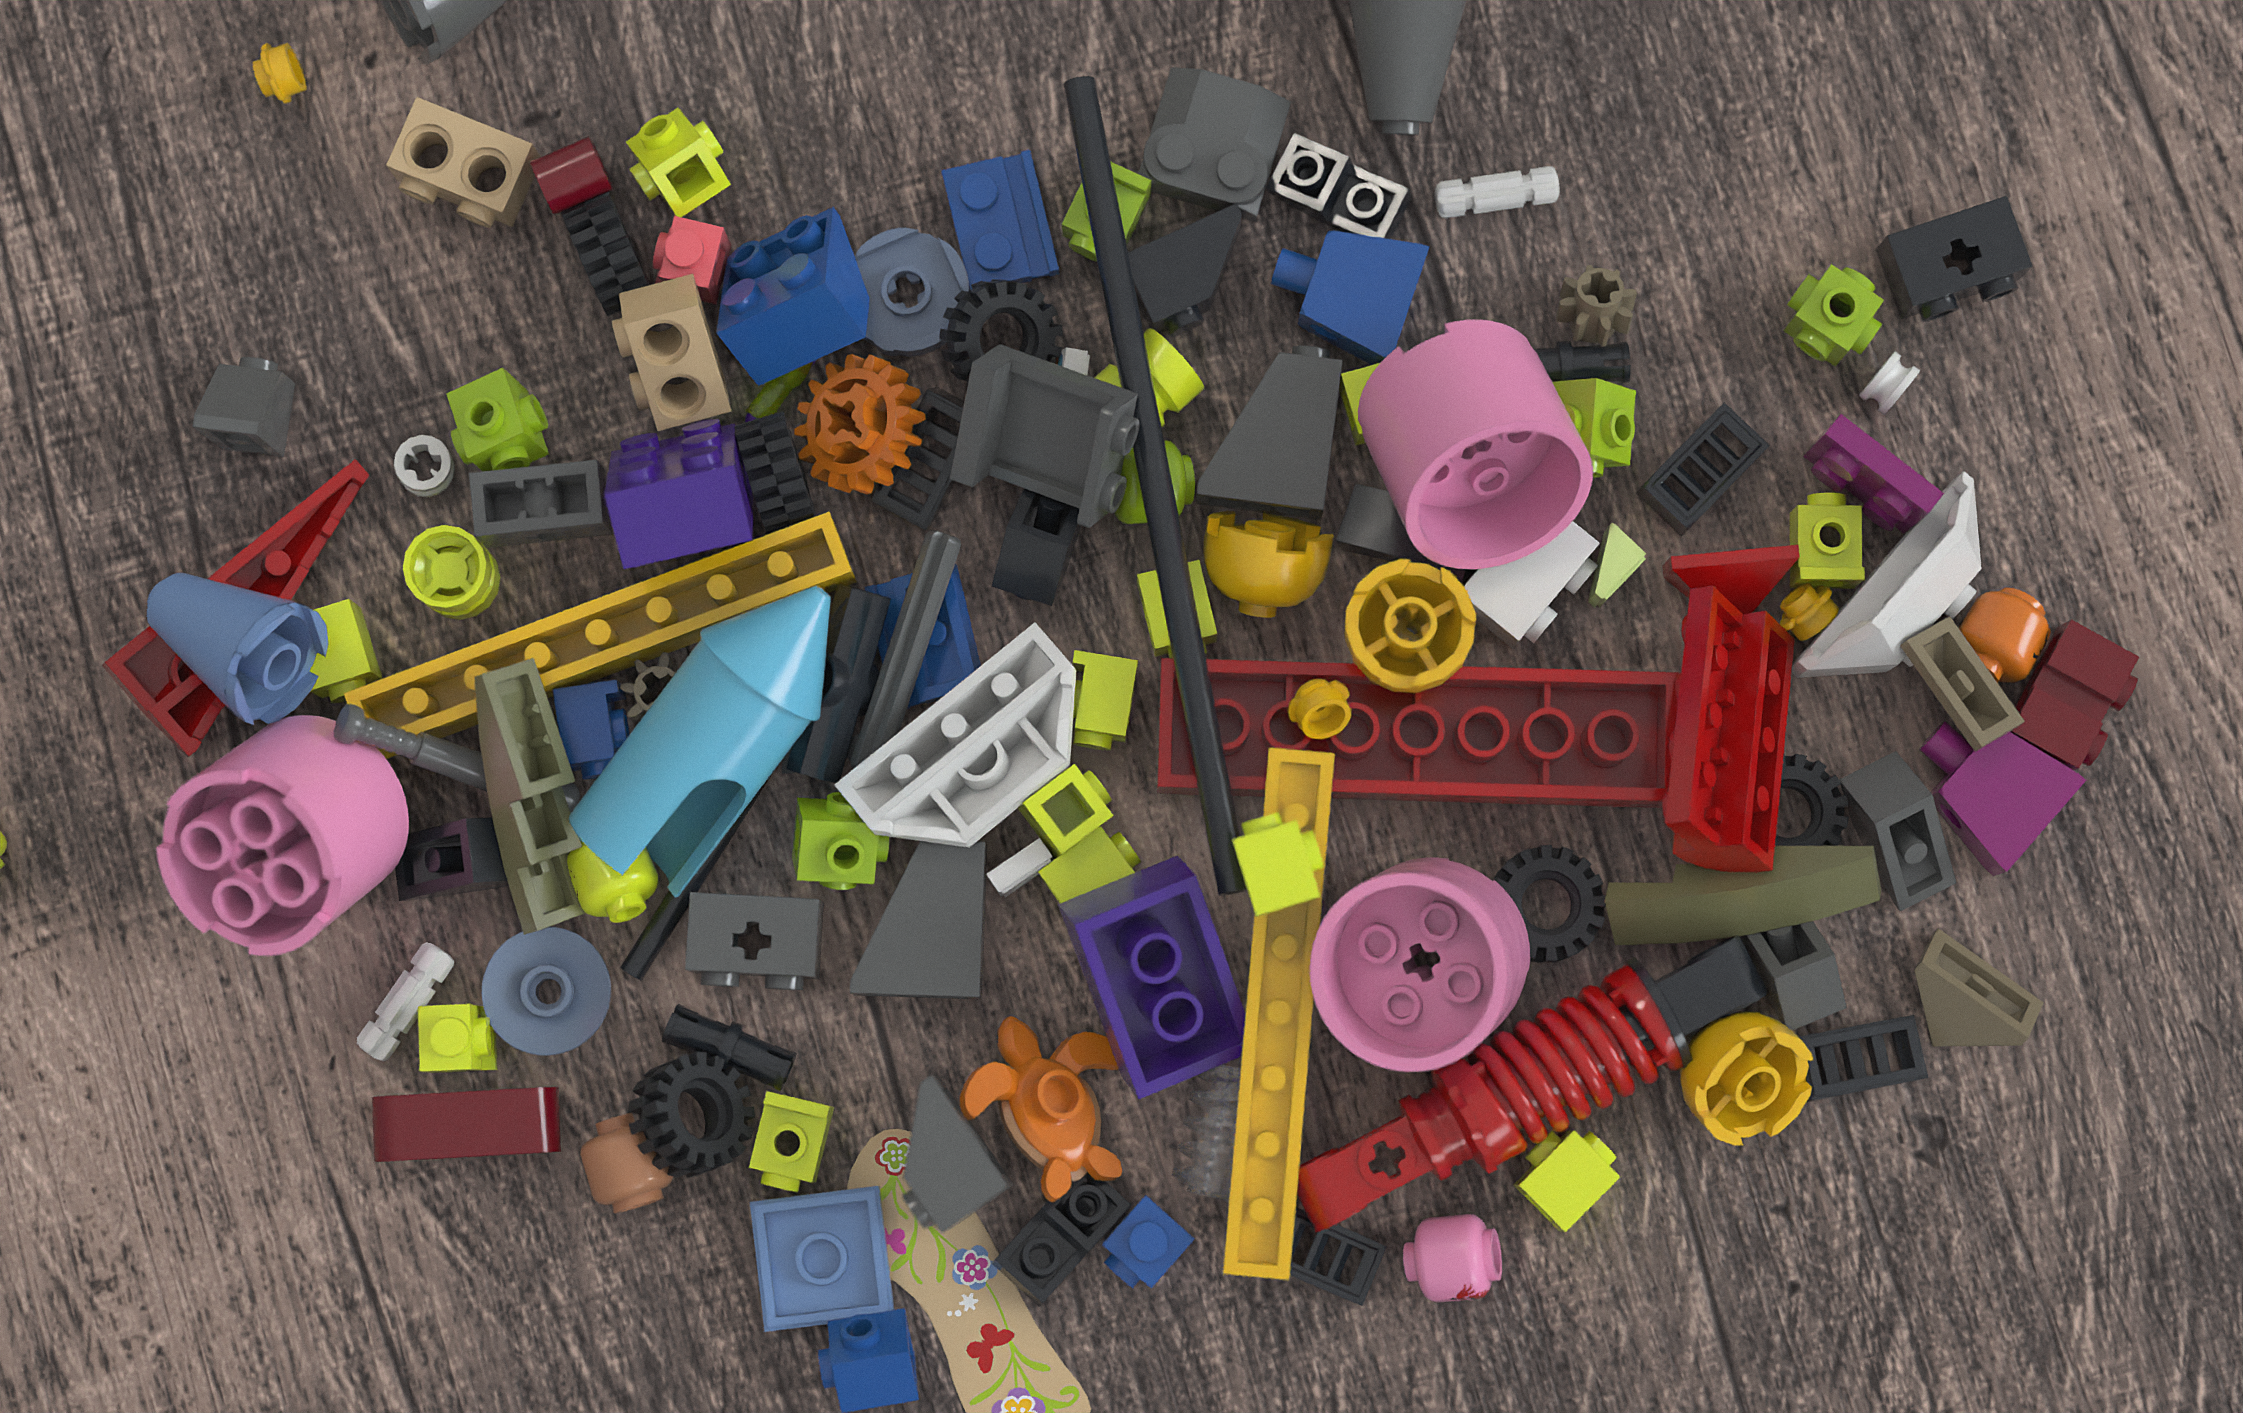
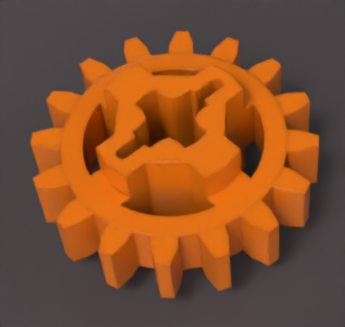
(859, 418)

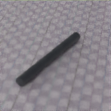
(672, 909)

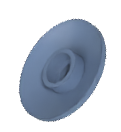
(514, 982)

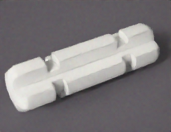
(1497, 192)
(401, 1004)

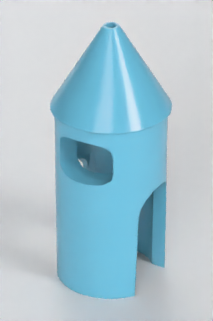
(710, 739)

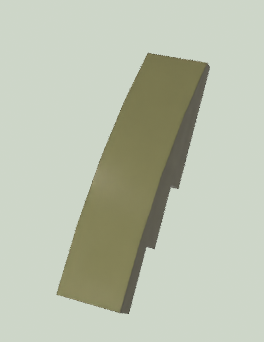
(525, 793)
(1718, 904)

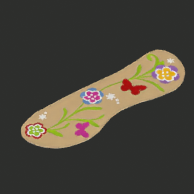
(981, 1320)

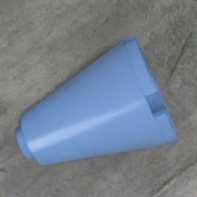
(240, 643)

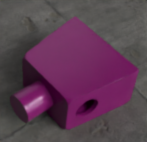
(1998, 794)

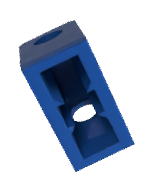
(1354, 290)

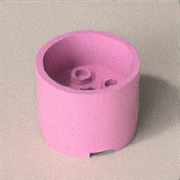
(1475, 445)
(283, 835)
(1404, 1012)

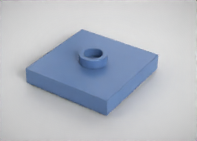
(821, 1257)

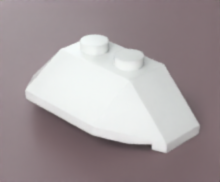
(1905, 593)
(973, 749)

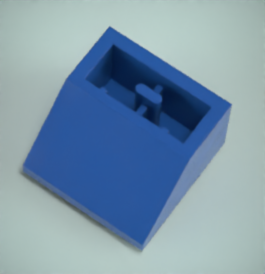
(792, 297)

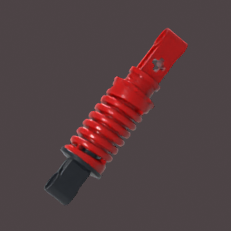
(1535, 1073)

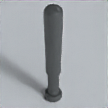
(423, 750)

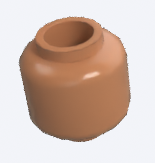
(618, 1169)

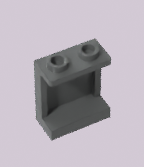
(1046, 431)

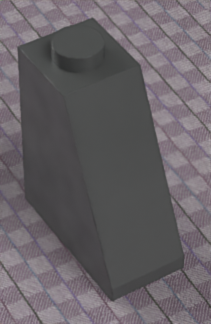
(1281, 441)
(931, 929)

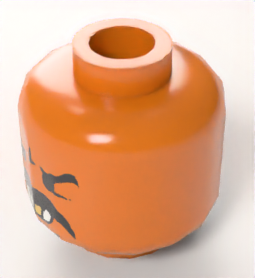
(2007, 632)

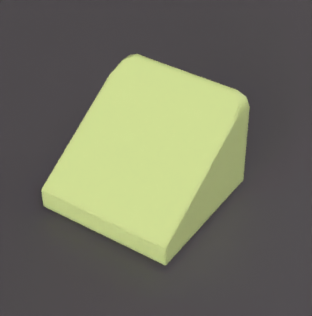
(1616, 563)

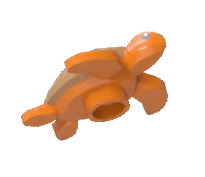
(1047, 1104)

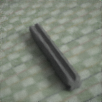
(908, 643)

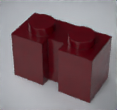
(2072, 692)

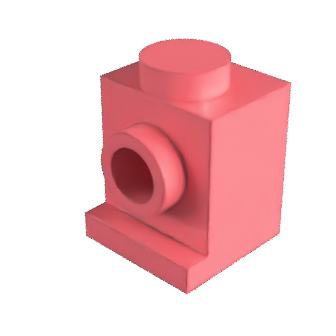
(694, 250)

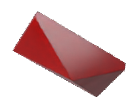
(1739, 575)

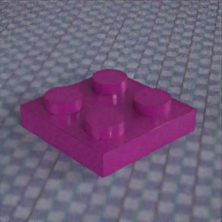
(1886, 485)

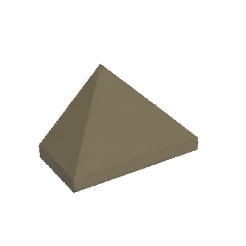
(1962, 683)
(1970, 999)

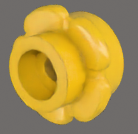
(279, 72)
(1808, 610)
(1320, 708)

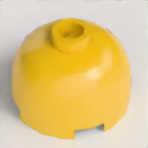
(1265, 560)
(1413, 598)
(1746, 1076)

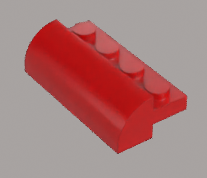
(1728, 735)

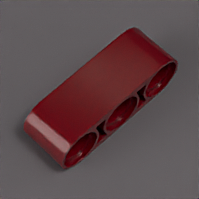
(466, 1124)

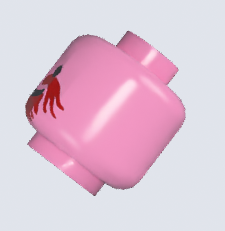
(1453, 1258)

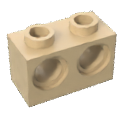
(471, 151)
(678, 352)

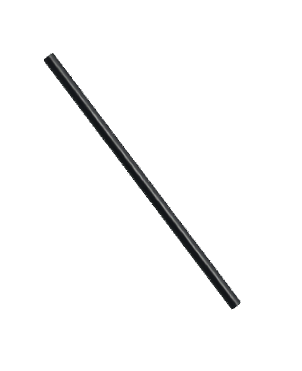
(1156, 484)

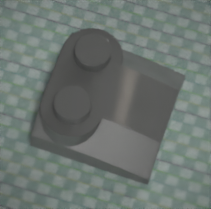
(1214, 141)

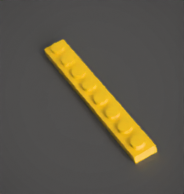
(1277, 1039)

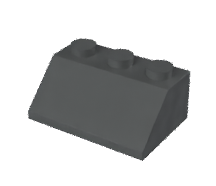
(948, 1162)

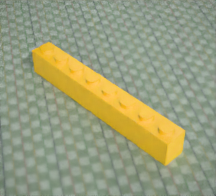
(614, 628)

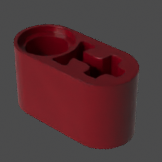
(571, 175)

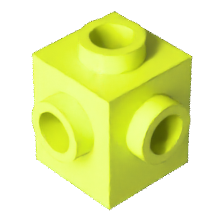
(677, 162)

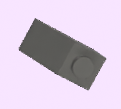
(247, 407)
(1902, 823)
(1797, 973)

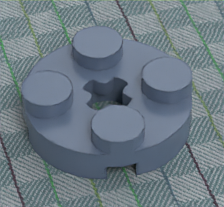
(921, 259)

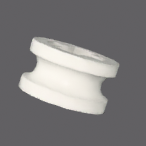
(1889, 383)
(410, 479)

